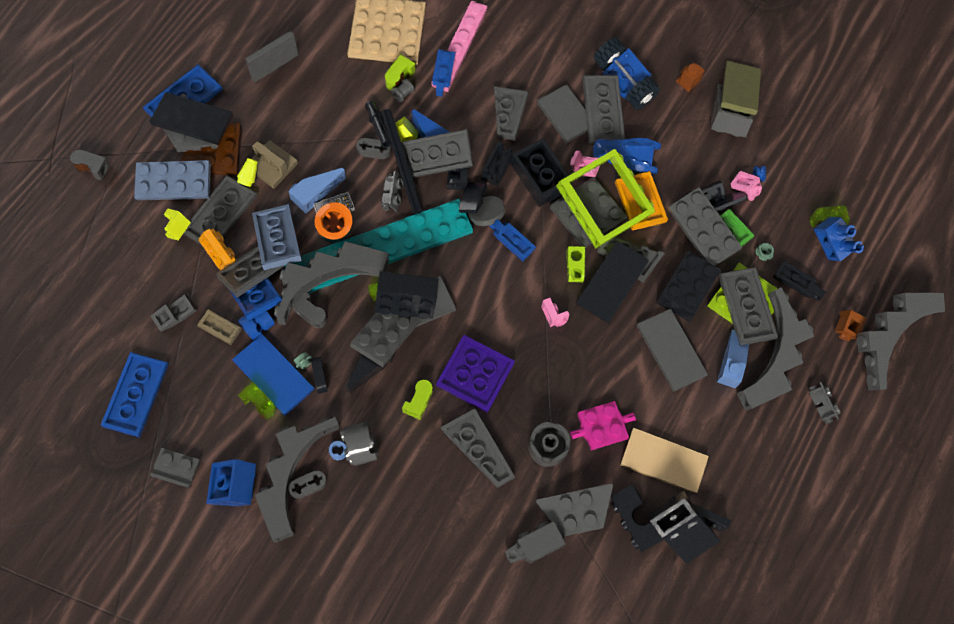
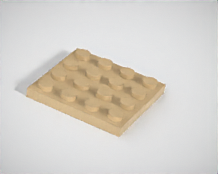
(387, 30)

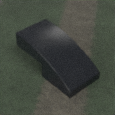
(472, 197)

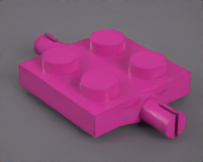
(602, 425)

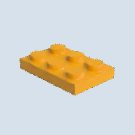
(632, 208)

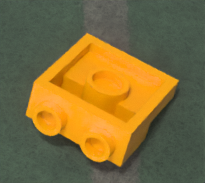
(216, 249)

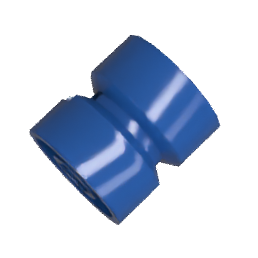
(256, 325)

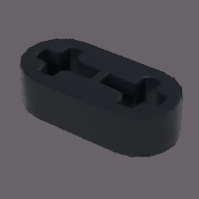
(319, 375)

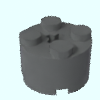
(552, 434)
(360, 443)

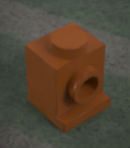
(690, 76)
(849, 325)

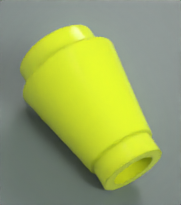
(248, 172)

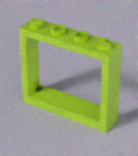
(582, 213)

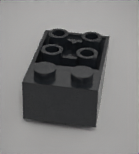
(683, 527)

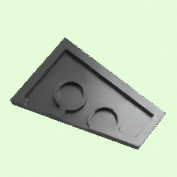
(509, 111)
(653, 256)

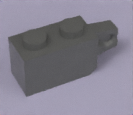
(536, 544)

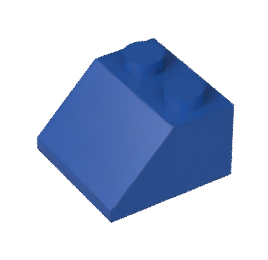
(231, 483)

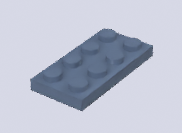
(172, 180)
(276, 237)

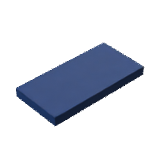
(195, 84)
(273, 374)
(134, 394)

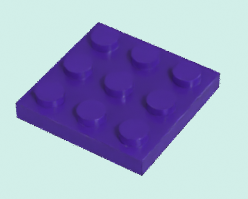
(475, 373)

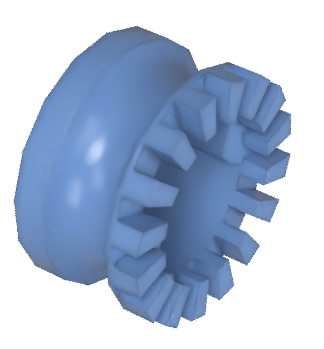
(336, 456)

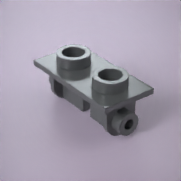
(393, 185)
(822, 395)

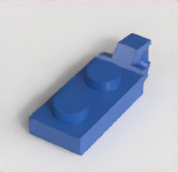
(443, 71)
(513, 239)

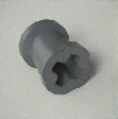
(402, 90)

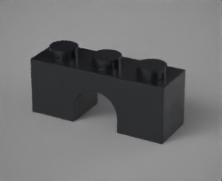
(626, 503)

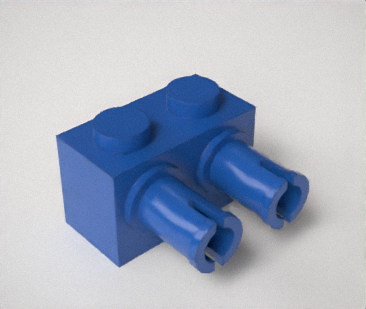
(837, 238)

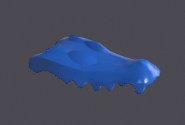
(635, 152)

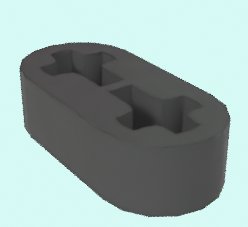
(373, 149)
(309, 489)

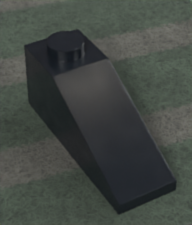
(364, 371)

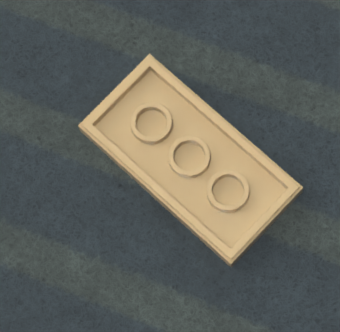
(664, 460)

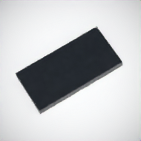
(191, 118)
(612, 282)

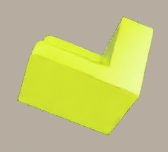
(406, 130)
(176, 225)

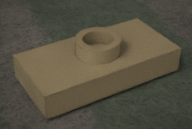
(219, 327)

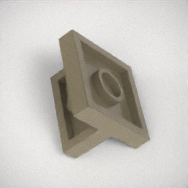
(273, 163)

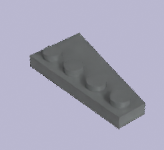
(477, 444)

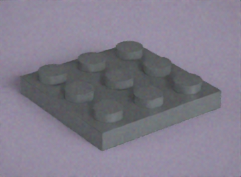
(599, 205)

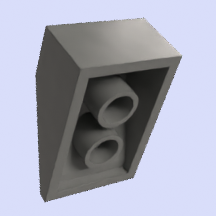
(729, 120)

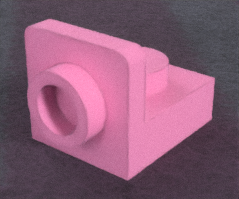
(748, 184)
(551, 312)

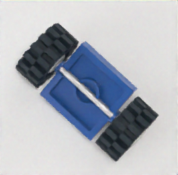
(633, 76)

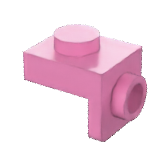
(579, 161)

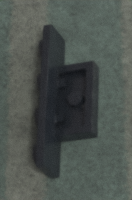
(717, 197)

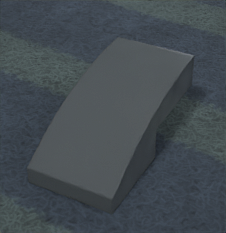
(175, 313)

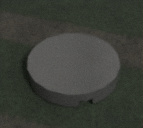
(491, 210)

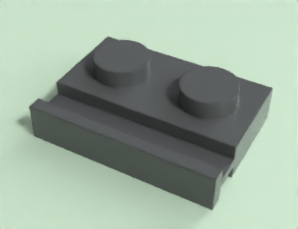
(175, 468)

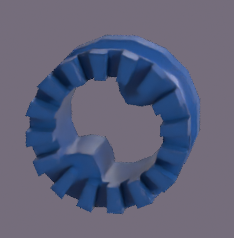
(760, 172)

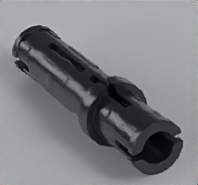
(376, 119)

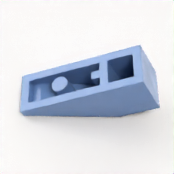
(315, 188)
(733, 362)

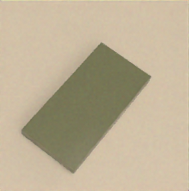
(741, 88)

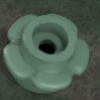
(768, 249)
(303, 360)

